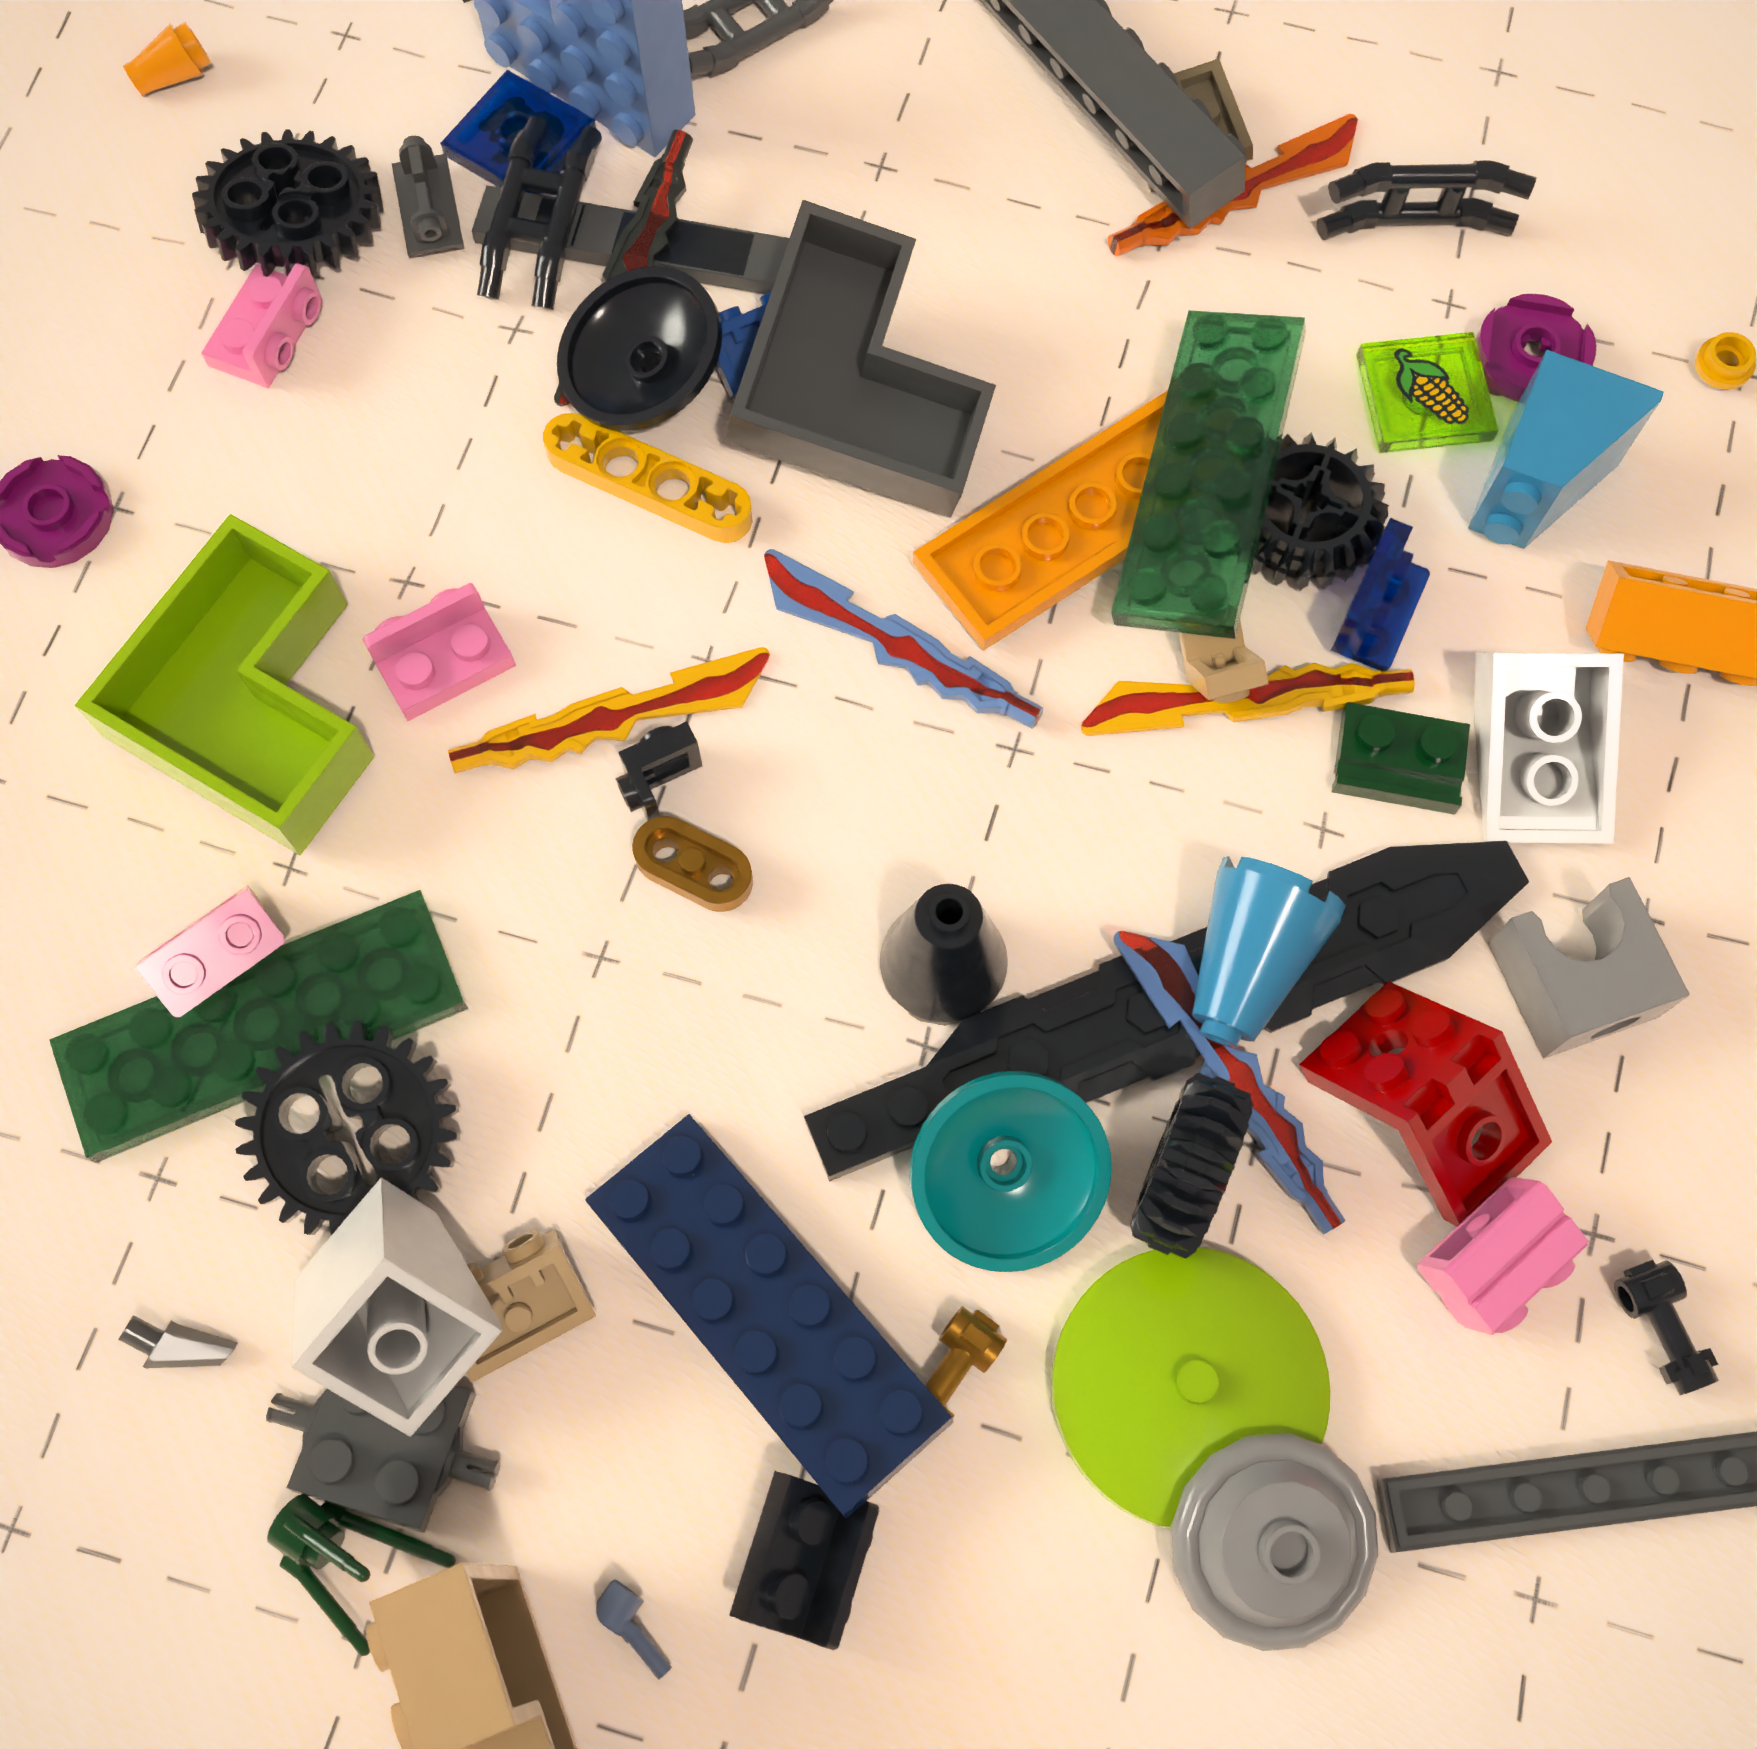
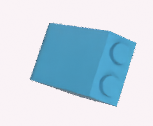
(1558, 446)

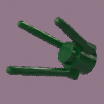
(312, 1537)

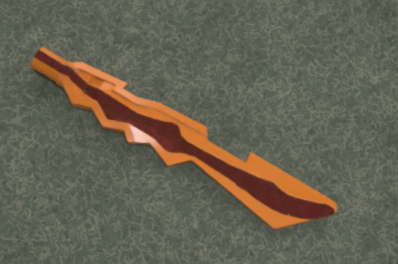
(1300, 157)

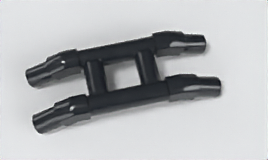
(1448, 209)
(550, 236)

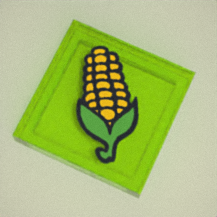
(1426, 392)

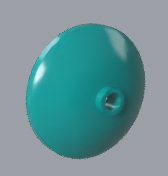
(1032, 1204)

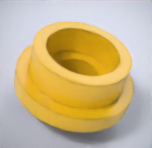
(1726, 360)

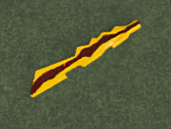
(1159, 706)
(613, 714)

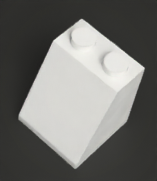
(390, 1311)

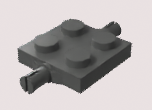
(375, 1468)

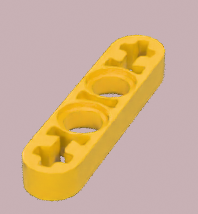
(652, 470)

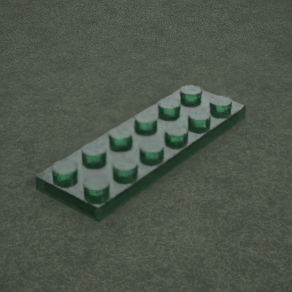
(1210, 474)
(159, 1072)

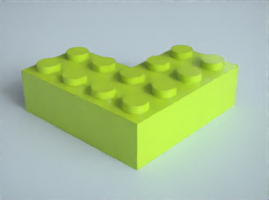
(208, 691)

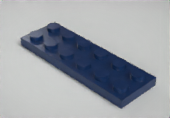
(770, 1315)

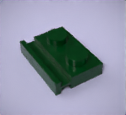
(1401, 758)

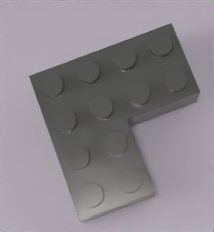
(829, 390)

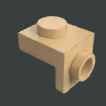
(1222, 666)

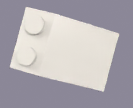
(1548, 745)

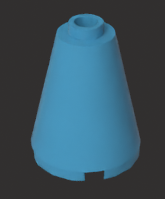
(1257, 946)

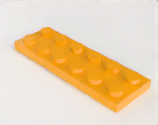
(1044, 533)

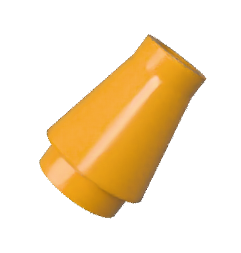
(167, 60)

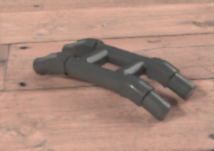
(739, 43)

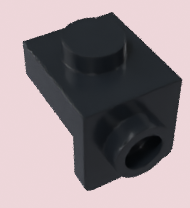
(655, 760)

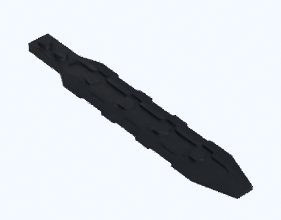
(1104, 1033)

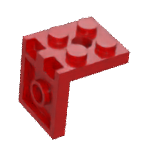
(1435, 1093)

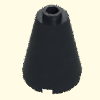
(944, 957)

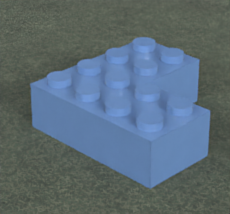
(603, 57)

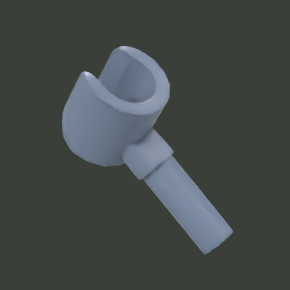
(615, 1611)

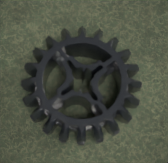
(1341, 522)
(1192, 1165)

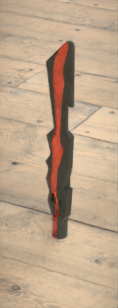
(654, 219)

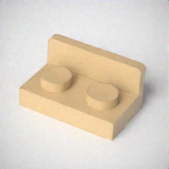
(532, 1296)

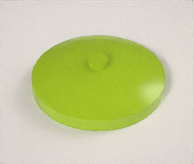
(1177, 1364)

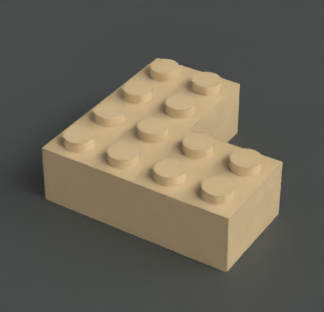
(467, 1663)

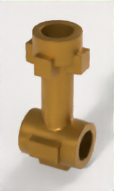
(971, 1342)

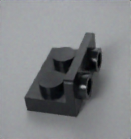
(803, 1563)

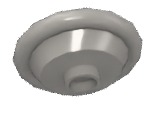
(1274, 1541)

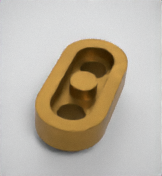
(695, 865)

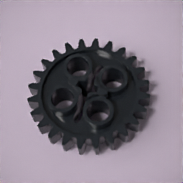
(288, 203)
(292, 1158)

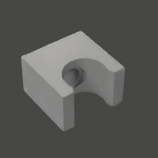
(1580, 1000)

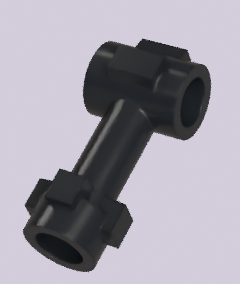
(1652, 1291)

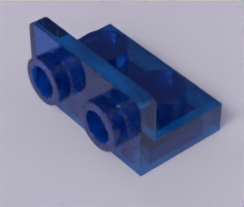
(1382, 602)

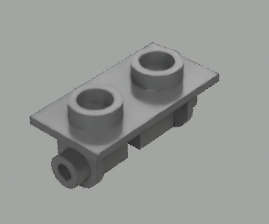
(426, 199)

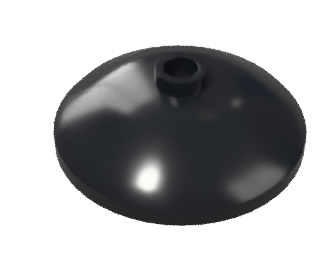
(624, 332)

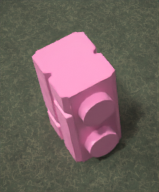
(1504, 1256)

